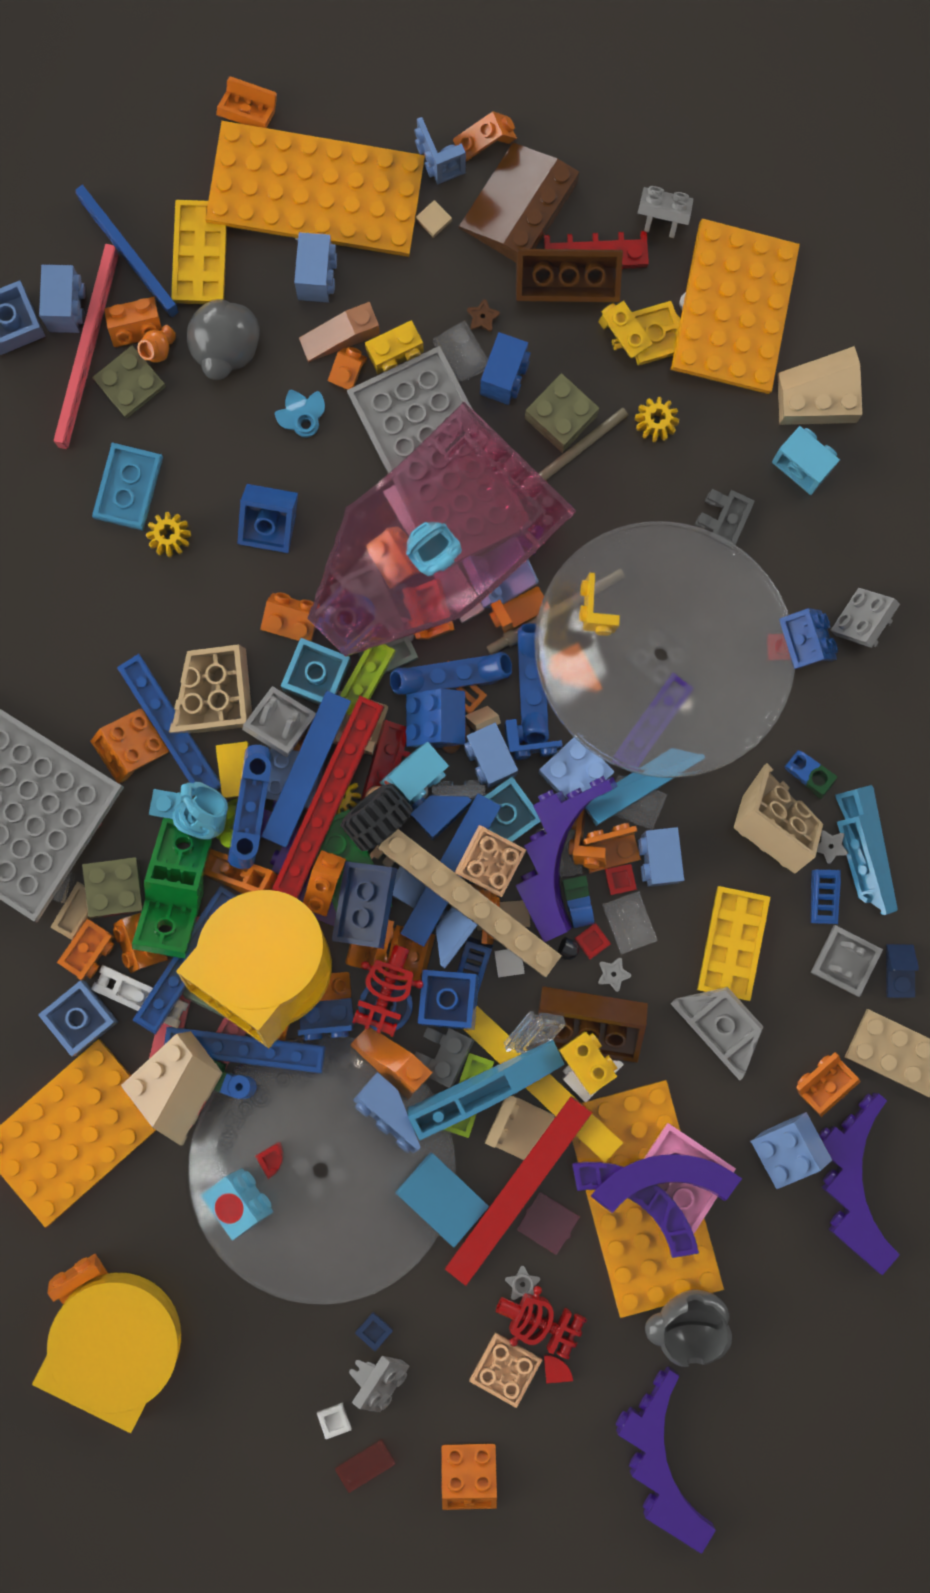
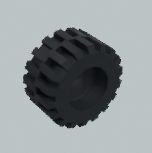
(376, 817)

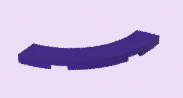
(663, 1170)
(652, 1199)

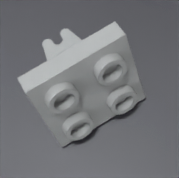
(665, 206)
(865, 617)
(279, 721)
(846, 961)
(378, 1382)

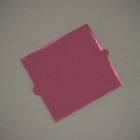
(548, 1223)

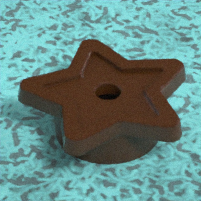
(482, 323)

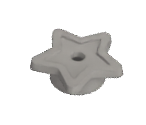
(836, 840)
(607, 978)
(522, 1276)

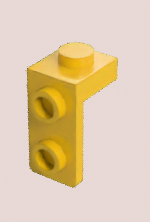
(625, 328)
(600, 623)

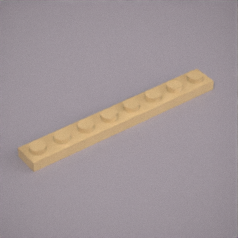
(470, 902)

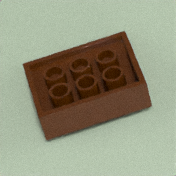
(520, 201)

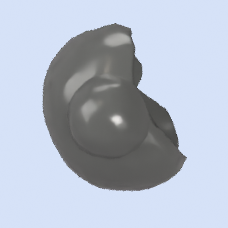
(222, 337)
(691, 1328)

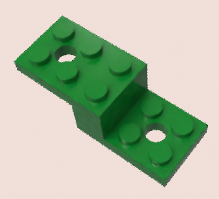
(172, 892)

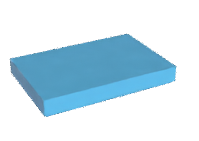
(127, 486)
(442, 1199)

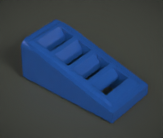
(835, 875)
(477, 945)

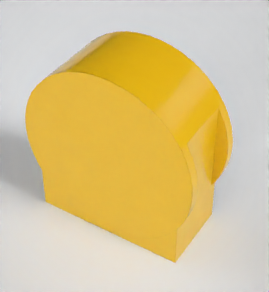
(260, 963)
(112, 1347)

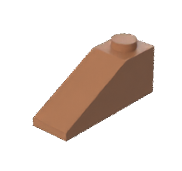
(340, 332)

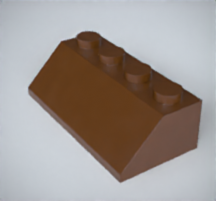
(568, 275)
(614, 1021)

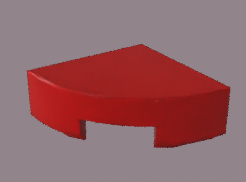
(271, 1159)
(556, 1370)

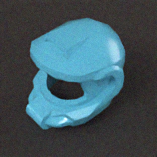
(432, 547)
(202, 816)

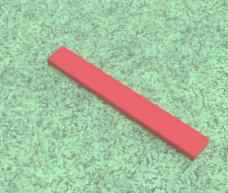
(86, 347)

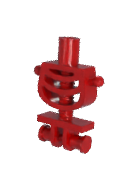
(395, 965)
(522, 1317)

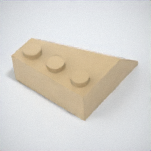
(822, 390)
(213, 691)
(778, 822)
(174, 1085)

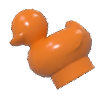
(155, 344)

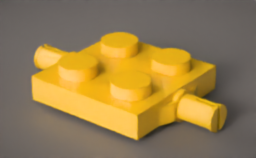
(661, 327)

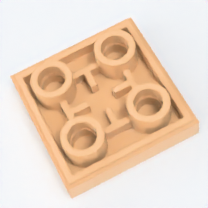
(490, 861)
(505, 1370)

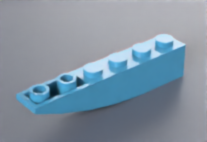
(483, 1090)

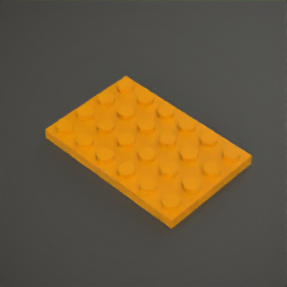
(735, 306)
(71, 1134)

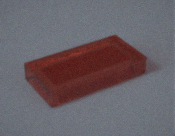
(365, 1466)

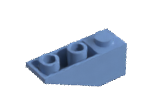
(385, 1105)

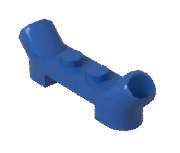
(452, 674)
(532, 697)
(250, 807)

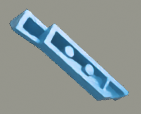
(627, 793)
(866, 848)

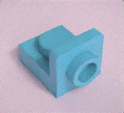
(164, 803)

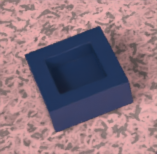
(374, 1331)

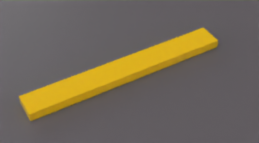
(546, 1089)

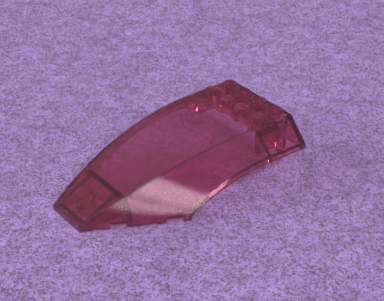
(453, 478)

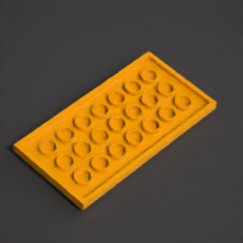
(315, 186)
(630, 1239)

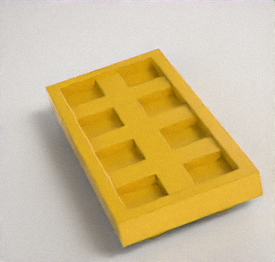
(197, 255)
(734, 942)

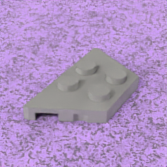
(723, 1026)

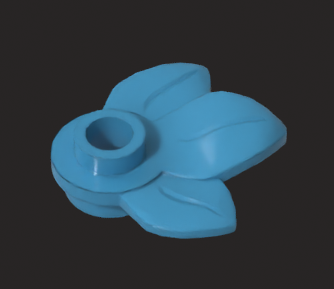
(300, 410)

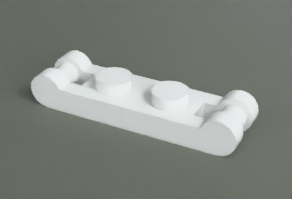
(132, 993)

